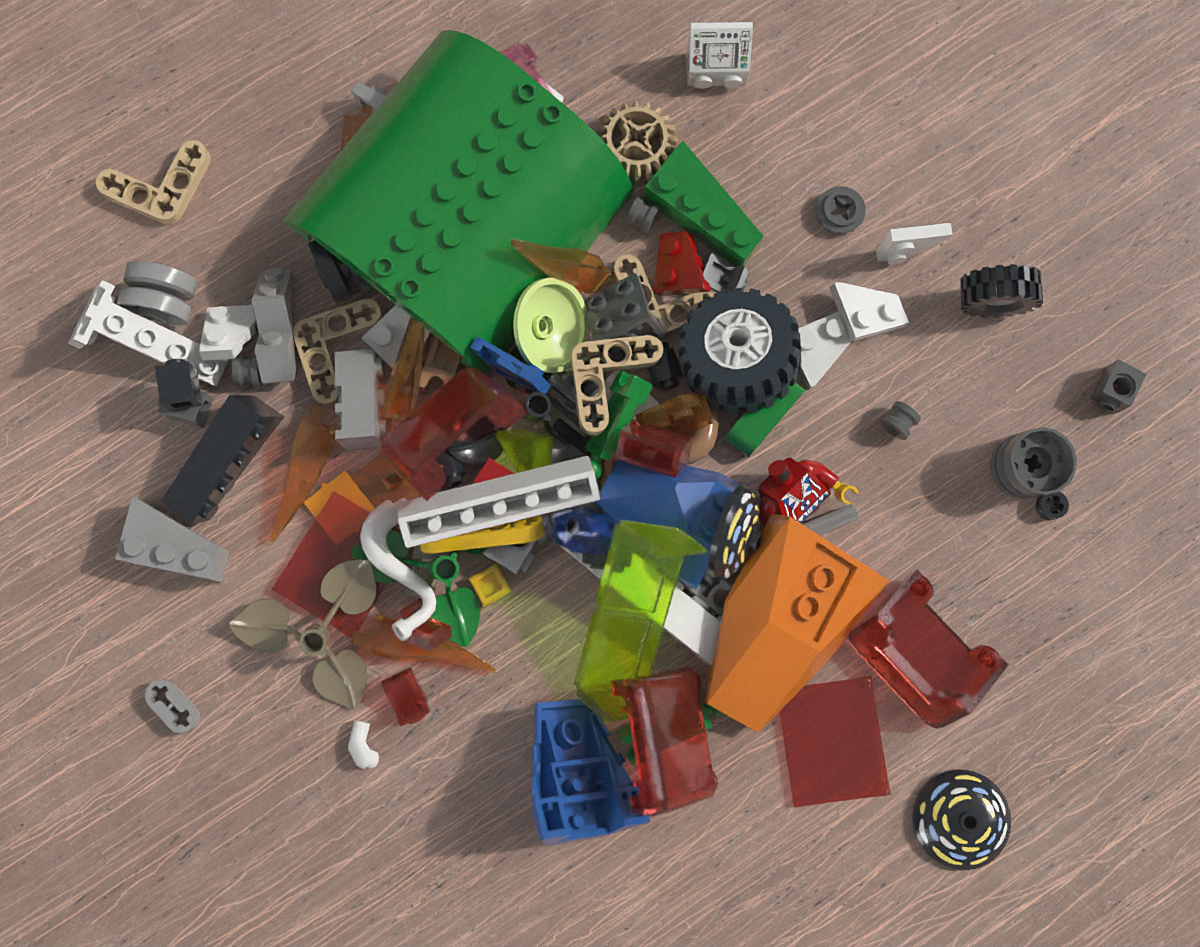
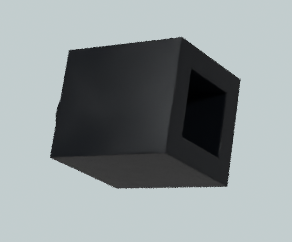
(178, 385)

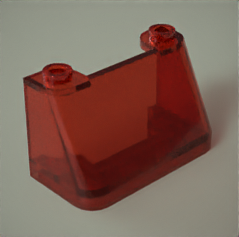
(442, 420)
(924, 656)
(667, 740)

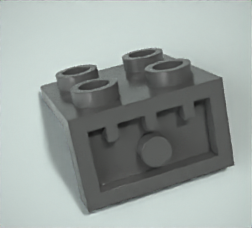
(621, 313)

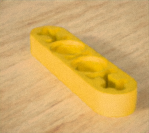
(514, 532)

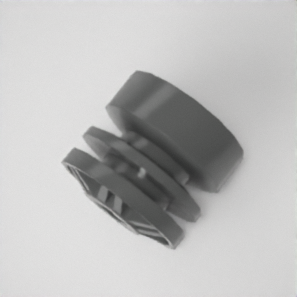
(1046, 453)

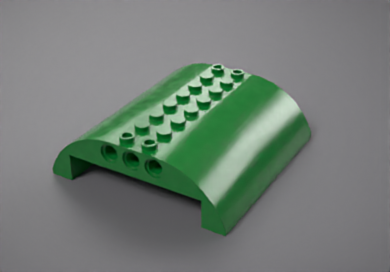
(447, 179)

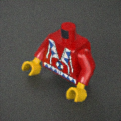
(798, 489)

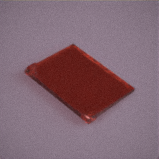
(323, 548)
(834, 743)

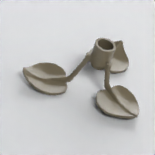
(339, 677)

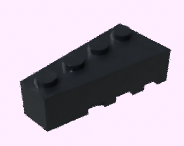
(221, 457)

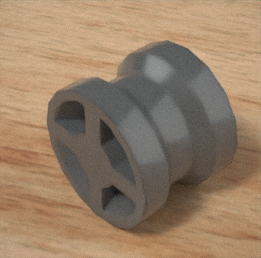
(642, 215)
(246, 371)
(900, 420)

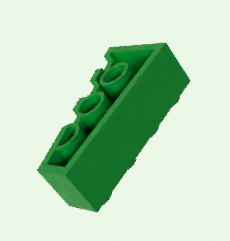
(702, 207)

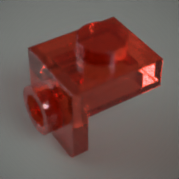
(430, 633)
(406, 697)

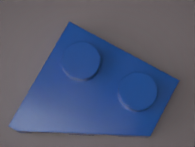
(510, 367)

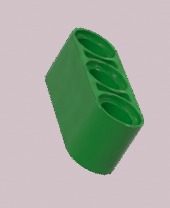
(754, 427)

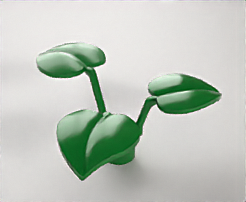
(455, 608)

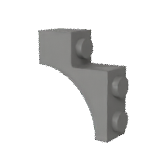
(273, 317)

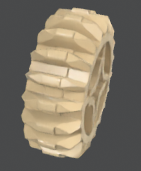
(652, 126)

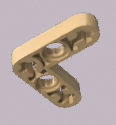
(159, 197)
(663, 311)
(325, 336)
(594, 373)

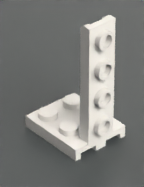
(140, 334)

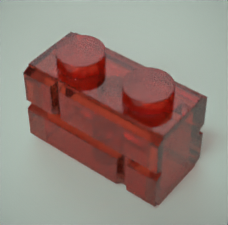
(654, 448)

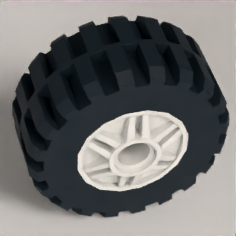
(740, 350)

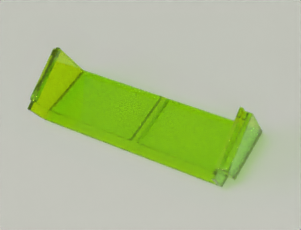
(630, 611)

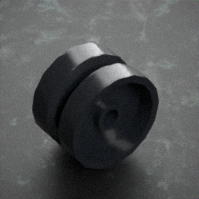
(336, 275)

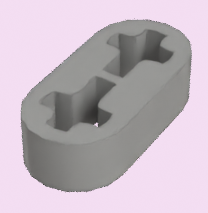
(178, 700)

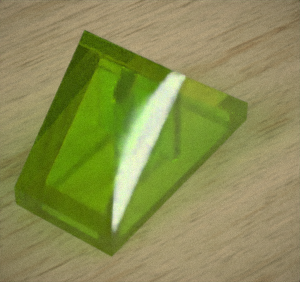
(526, 448)

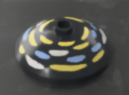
(735, 534)
(941, 813)

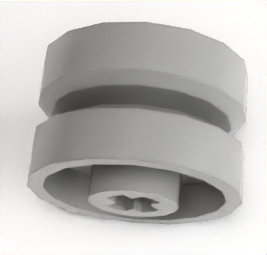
(157, 293)

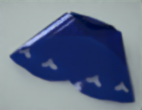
(588, 523)

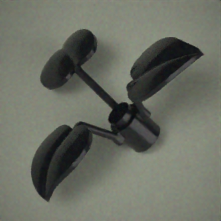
(480, 441)

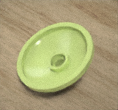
(550, 324)

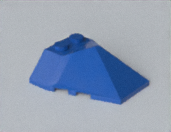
(686, 502)
(578, 776)

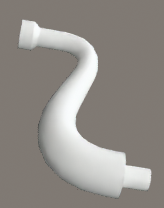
(374, 545)

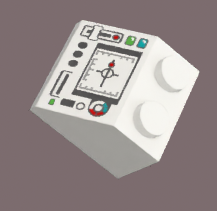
(718, 54)

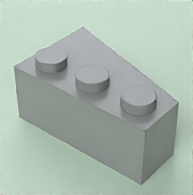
(359, 399)
(167, 545)

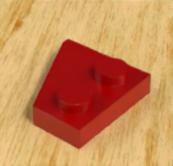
(678, 266)

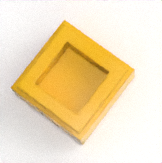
(490, 585)

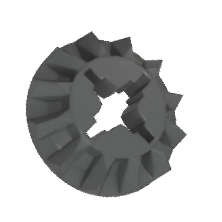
(842, 197)

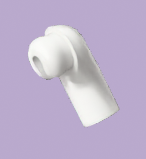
(359, 749)

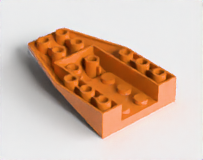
(785, 620)

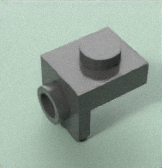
(723, 275)

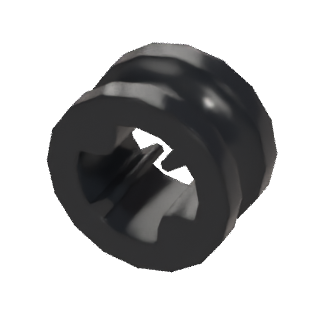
(1044, 510)

